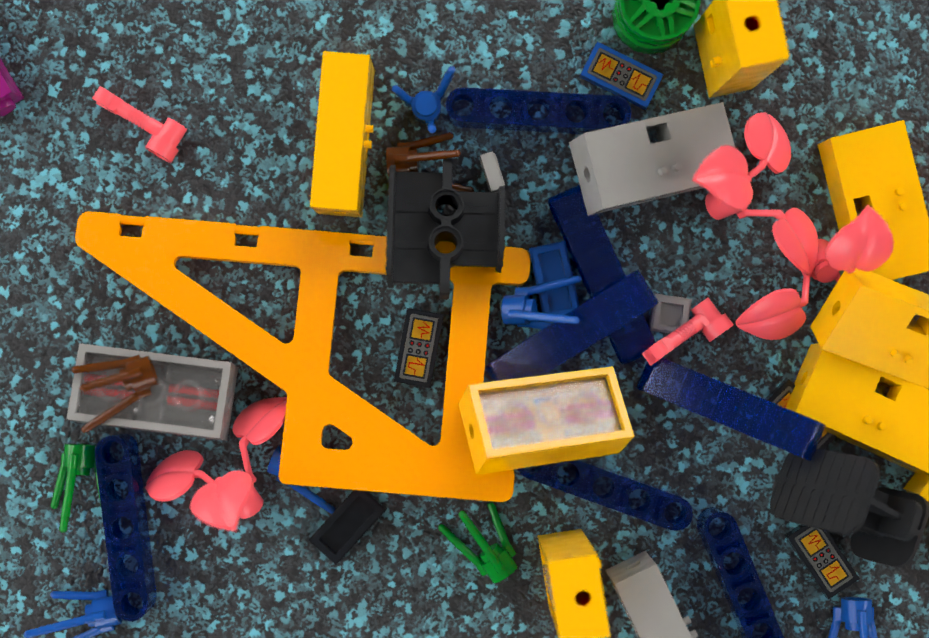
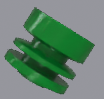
(650, 29)

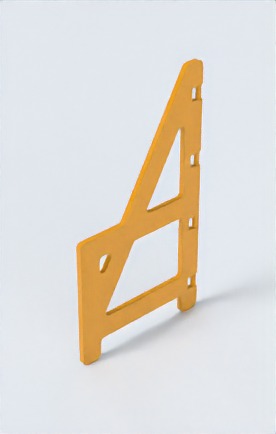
(382, 451)

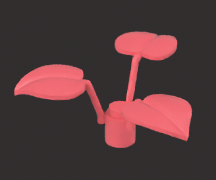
(730, 190)
(860, 245)
(232, 495)

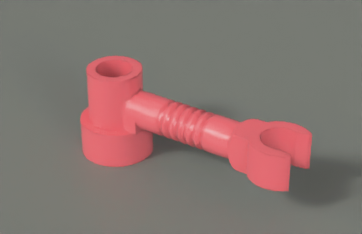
(164, 136)
(705, 319)

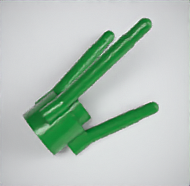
(74, 461)
(496, 560)

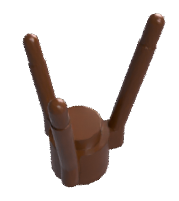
(408, 159)
(135, 374)

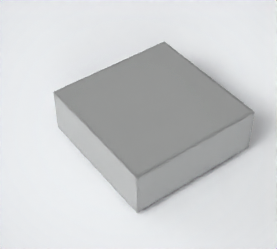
(491, 171)
(669, 313)

